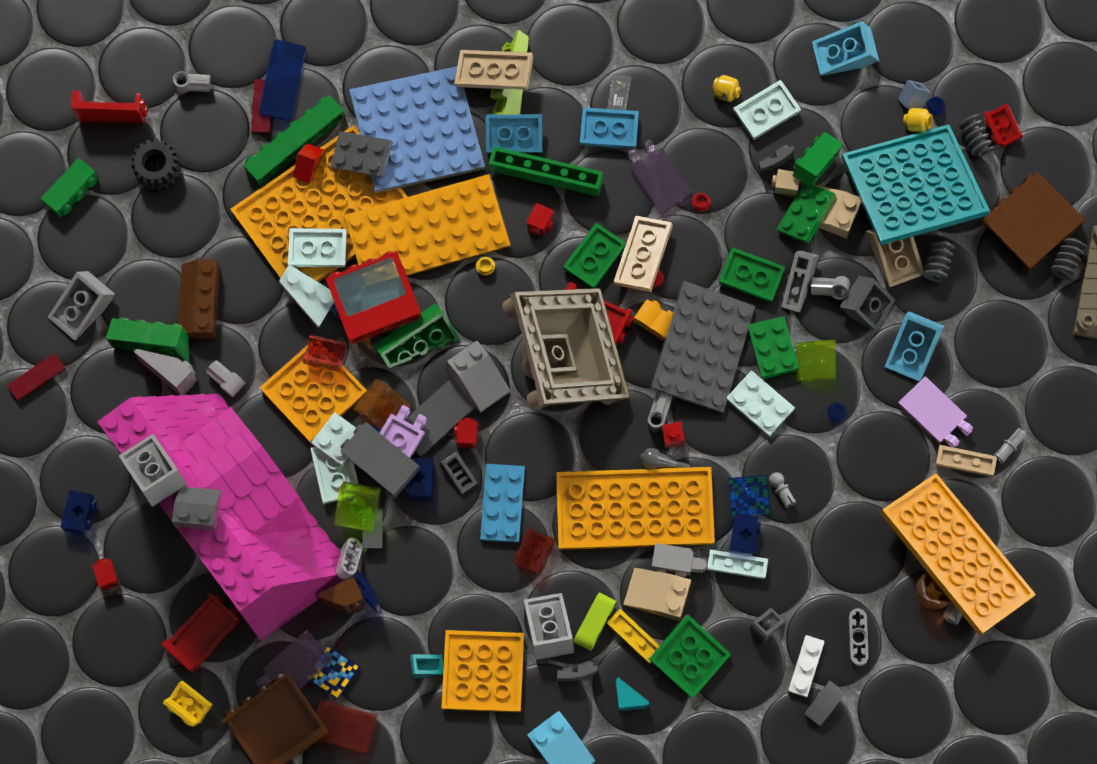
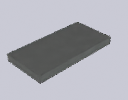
(442, 414)

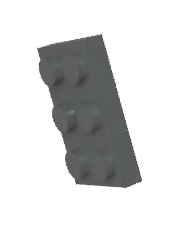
(361, 154)

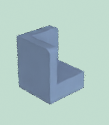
(914, 95)

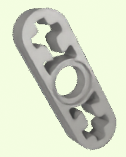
(344, 562)
(863, 622)

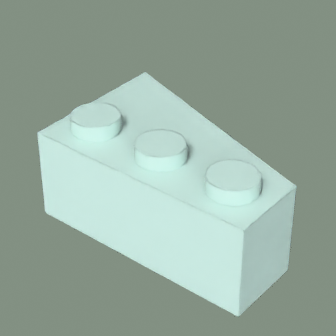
(308, 294)

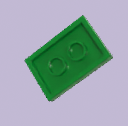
(806, 213)
(594, 256)
(751, 275)
(773, 347)

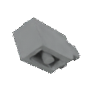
(676, 560)

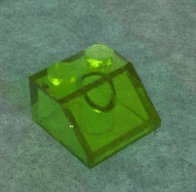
(357, 506)

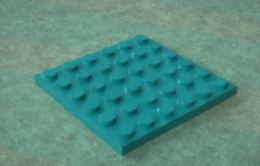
(915, 184)

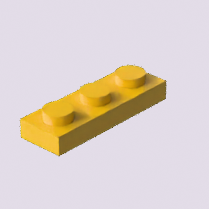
(632, 634)

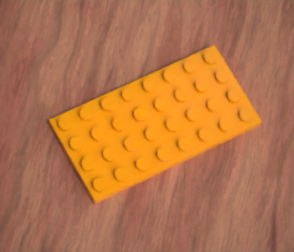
(431, 226)
(635, 508)
(957, 554)

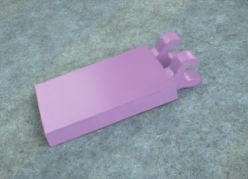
(935, 412)
(401, 433)

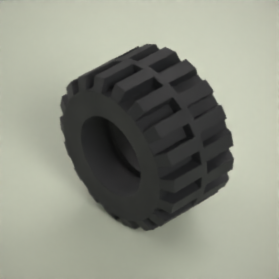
(145, 155)

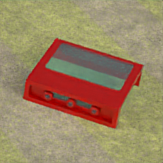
(373, 297)

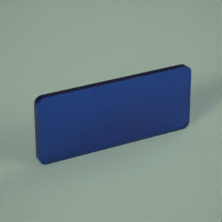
(282, 80)

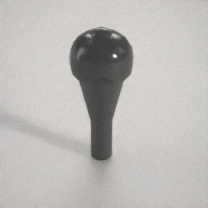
(655, 460)

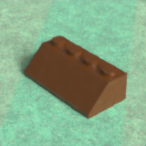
(199, 298)

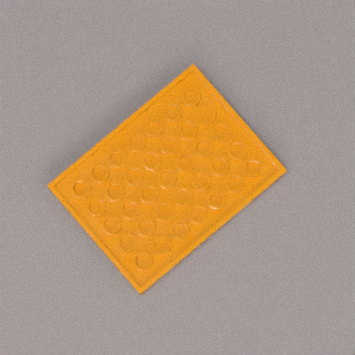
(297, 204)

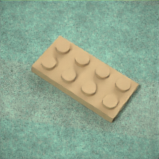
(494, 69)
(643, 253)

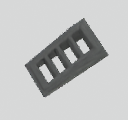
(455, 456)

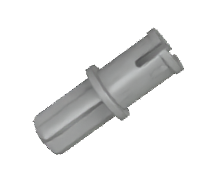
(1010, 445)

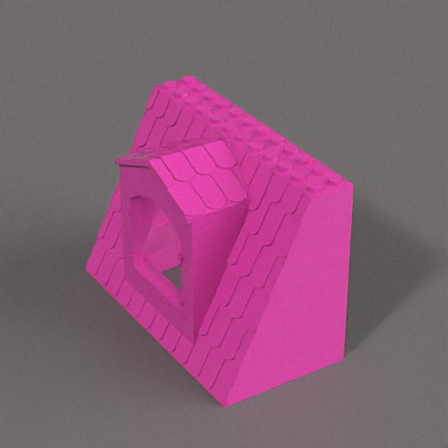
(265, 542)

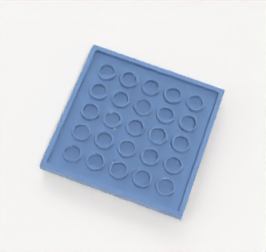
(425, 122)

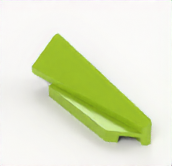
(510, 99)

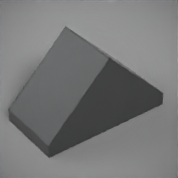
(766, 624)

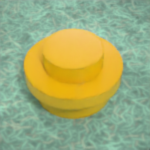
(485, 266)

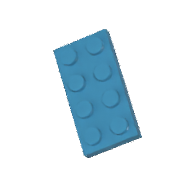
(502, 503)

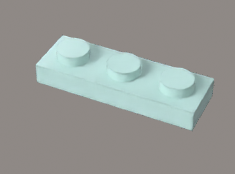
(737, 564)

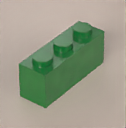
(816, 159)
(69, 188)

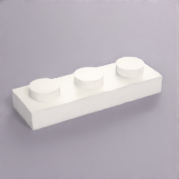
(806, 666)

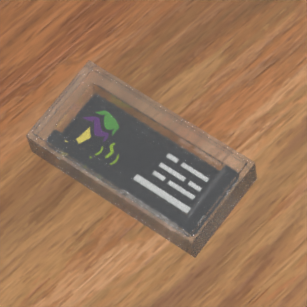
(619, 92)

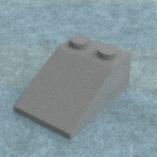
(80, 304)
(170, 370)
(477, 376)
(152, 470)
(549, 626)

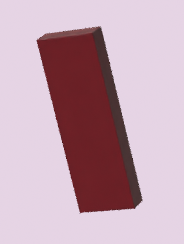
(259, 124)
(36, 377)

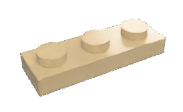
(966, 460)

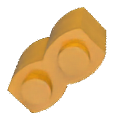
(654, 319)

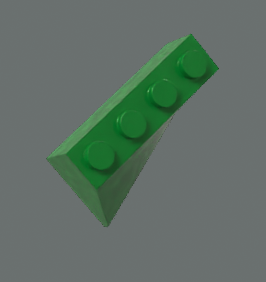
(150, 337)
(416, 337)

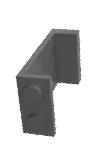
(379, 459)

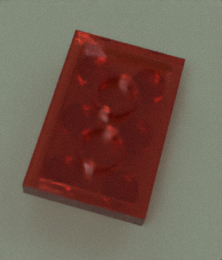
(346, 726)

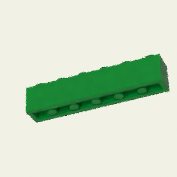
(287, 145)
(546, 171)

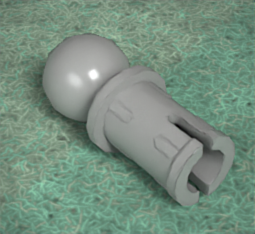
(777, 480)

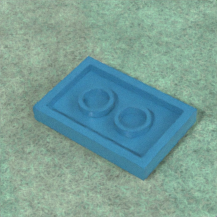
(609, 128)
(514, 132)

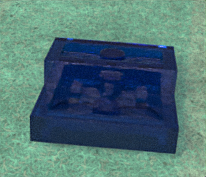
(368, 594)

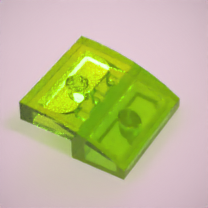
(816, 360)

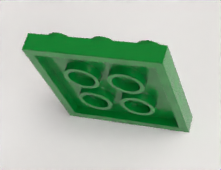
(689, 656)

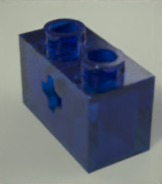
(424, 489)
(75, 503)
(742, 524)

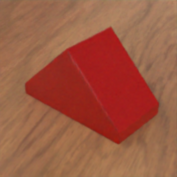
(307, 163)

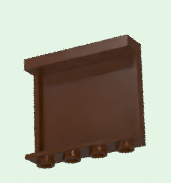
(1033, 221)
(276, 723)

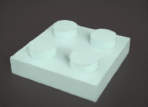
(332, 437)

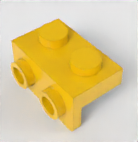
(187, 704)

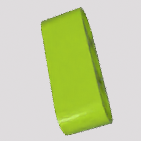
(595, 621)

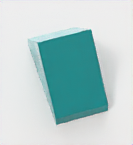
(426, 665)
(628, 698)

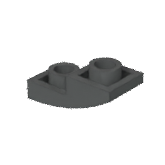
(781, 156)
(374, 538)
(584, 671)
(824, 703)

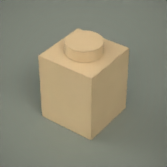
(785, 183)

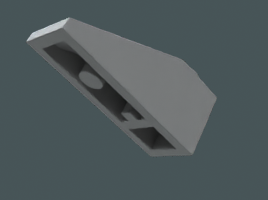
(799, 280)

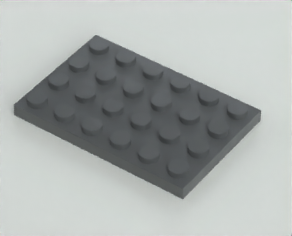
(702, 347)

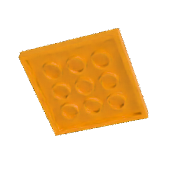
(311, 394)
(483, 671)

